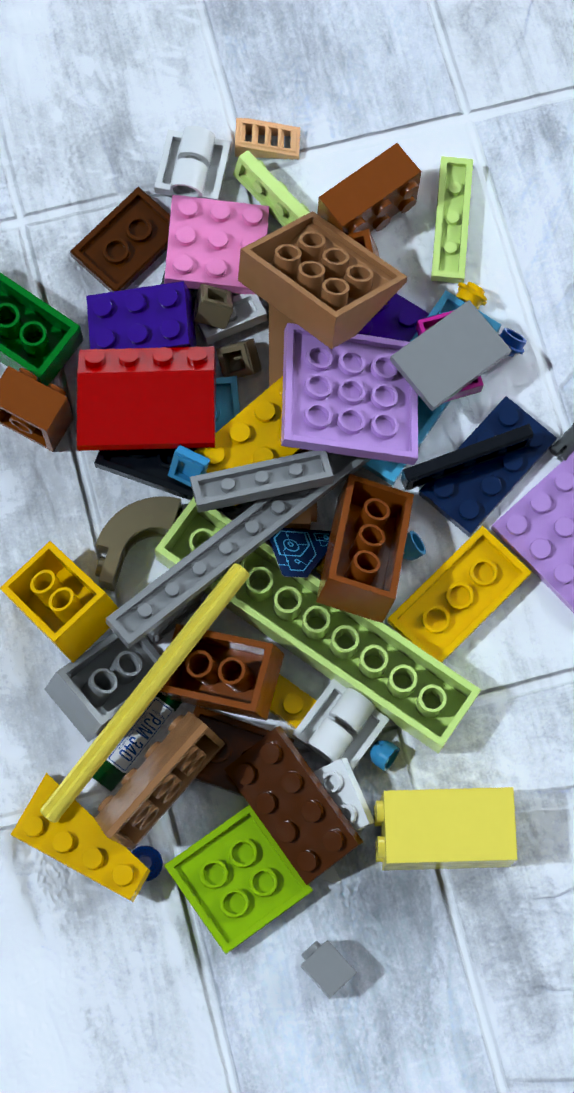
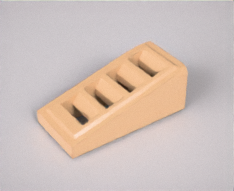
(254, 127)

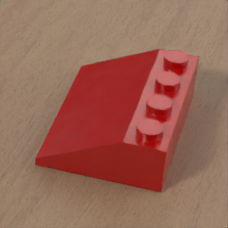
(146, 398)

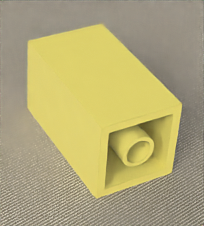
(446, 829)

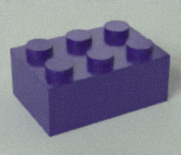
(142, 318)

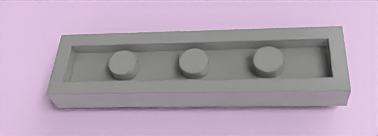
(261, 480)

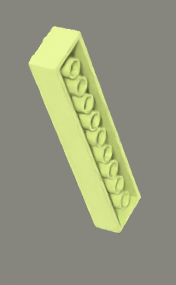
(354, 650)

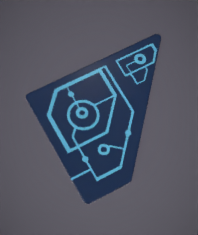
(299, 550)

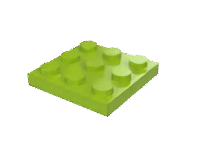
(237, 879)

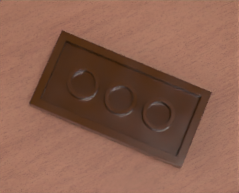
(293, 805)

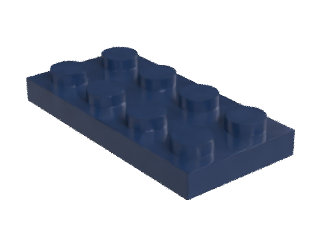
(475, 492)

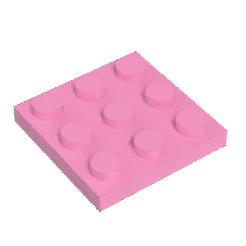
(208, 239)

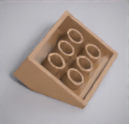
(319, 278)
(158, 781)

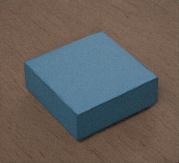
(187, 464)

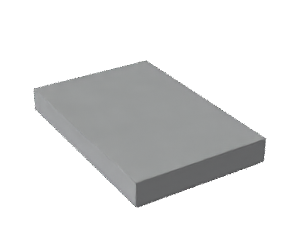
(450, 355)

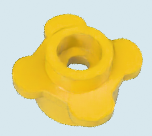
(473, 293)

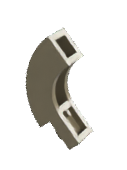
(130, 525)

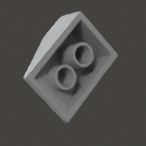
(100, 682)

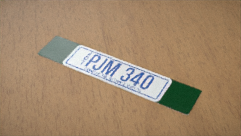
(136, 741)

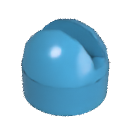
(413, 547)
(384, 754)

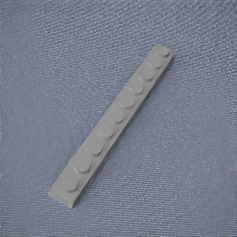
(217, 555)

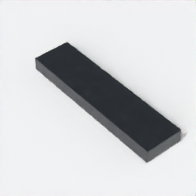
(466, 457)

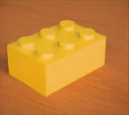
(60, 601)

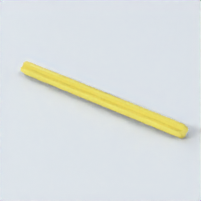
(144, 693)

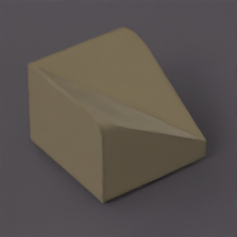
(213, 306)
(239, 358)

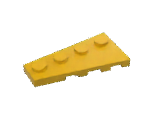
(80, 844)

